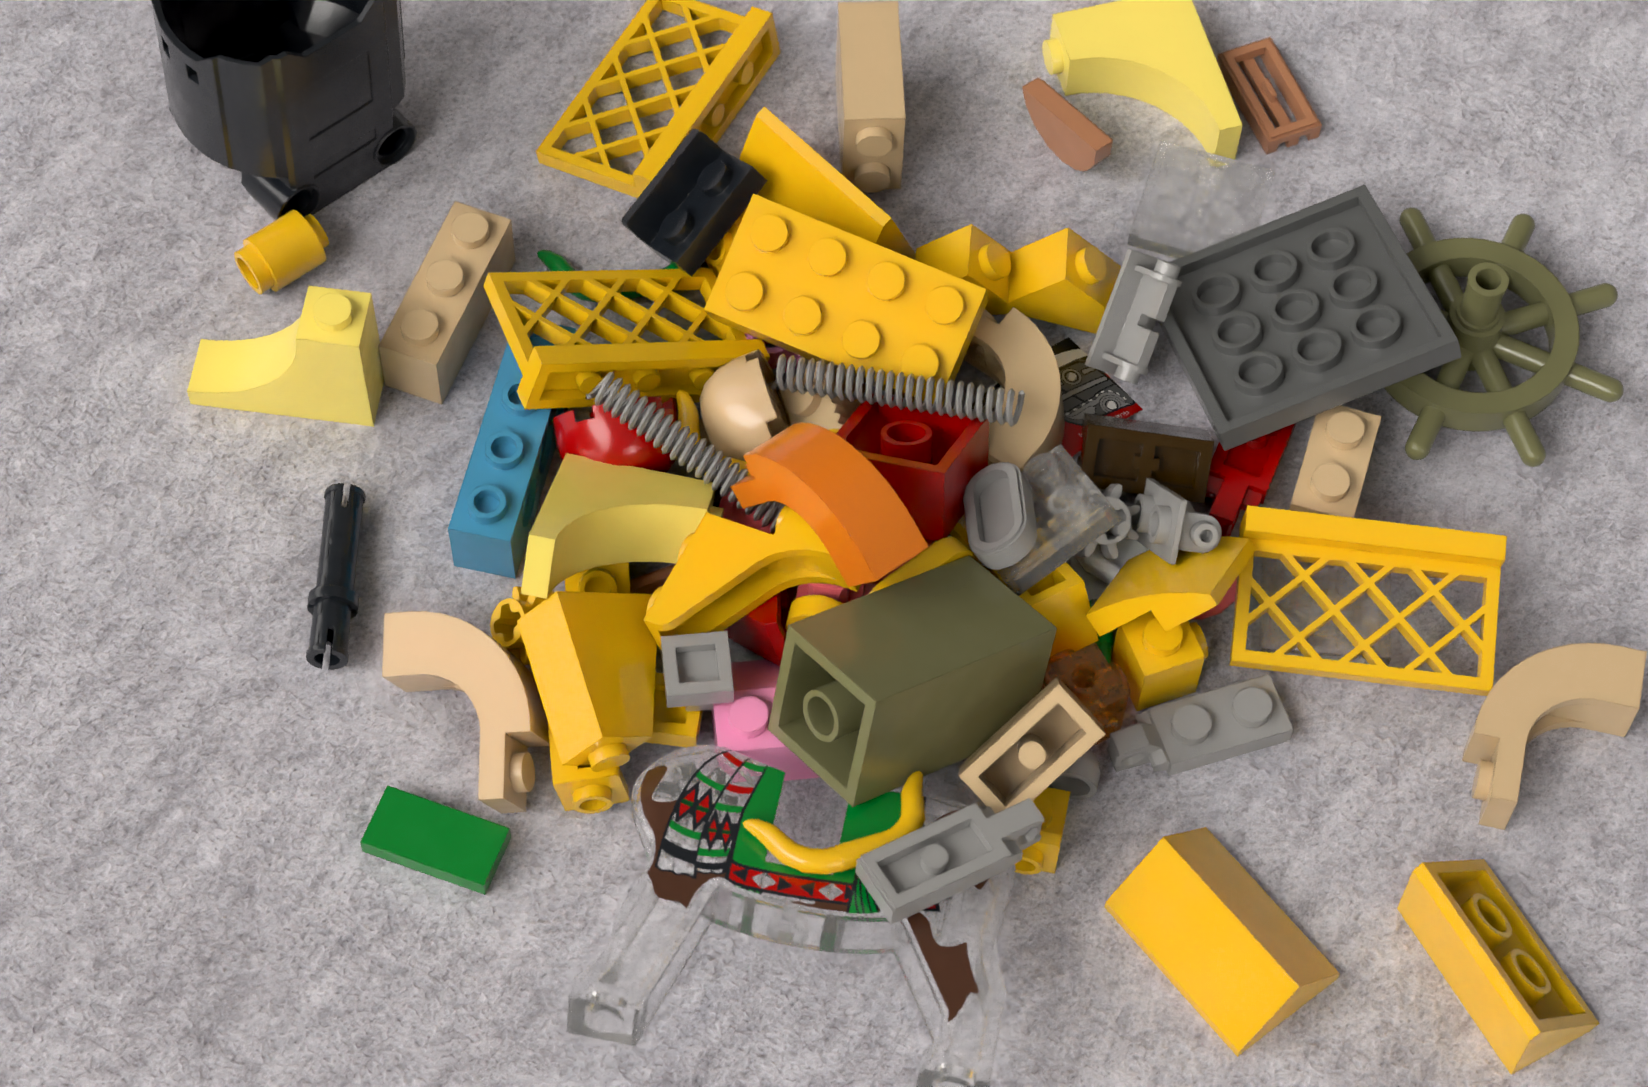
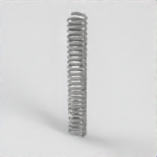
(897, 400)
(677, 443)

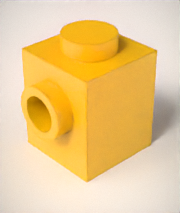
(1159, 662)

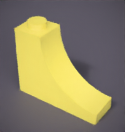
(1151, 55)
(313, 369)
(608, 517)

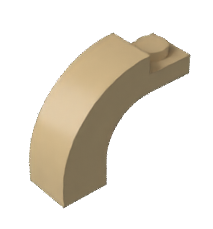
(1020, 359)
(449, 654)
(1557, 688)

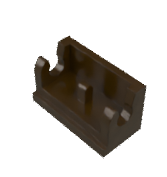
(1136, 450)

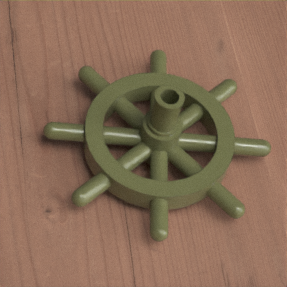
(1485, 337)

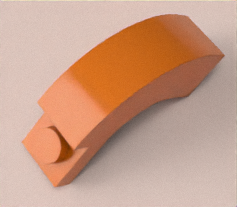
(837, 496)

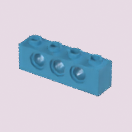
(503, 477)

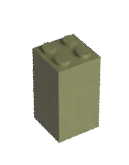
(908, 677)

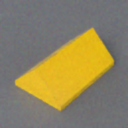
(812, 186)
(1219, 937)
(1493, 961)

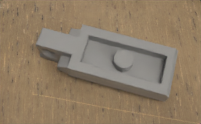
(1203, 728)
(947, 857)

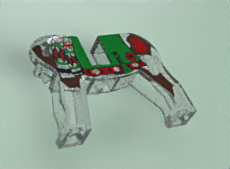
(717, 872)

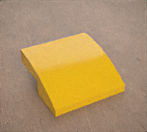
(1170, 590)

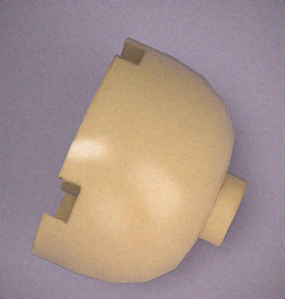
(740, 407)

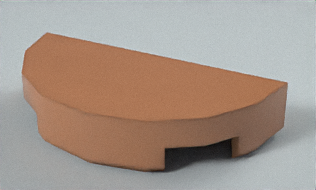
(1065, 128)

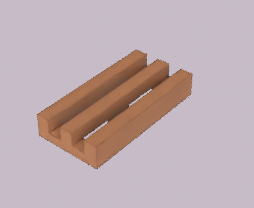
(1285, 131)

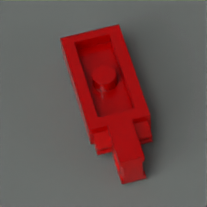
(1244, 475)

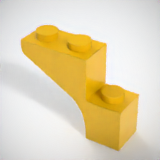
(1049, 280)
(732, 570)

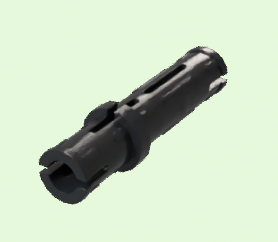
(333, 598)

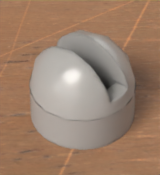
(1080, 777)

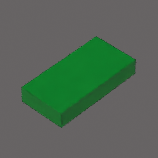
(436, 840)

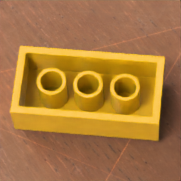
(843, 298)

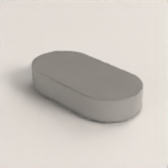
(1000, 515)

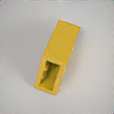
(593, 673)

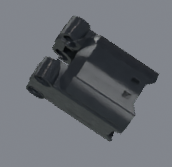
(288, 92)

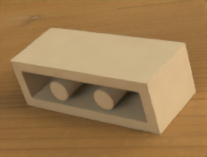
(446, 303)

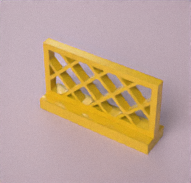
(705, 106)
(573, 367)
(1381, 548)

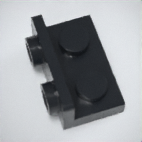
(692, 202)

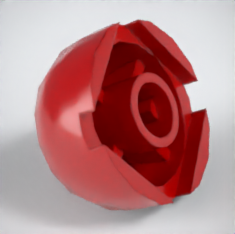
(609, 441)

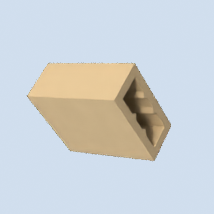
(870, 94)

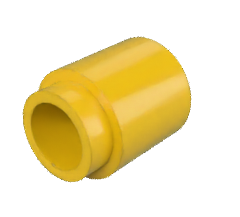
(282, 252)

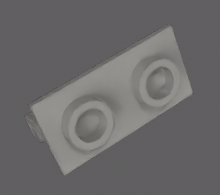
(1136, 302)
(1171, 525)

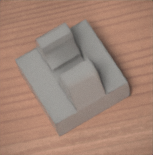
(697, 670)

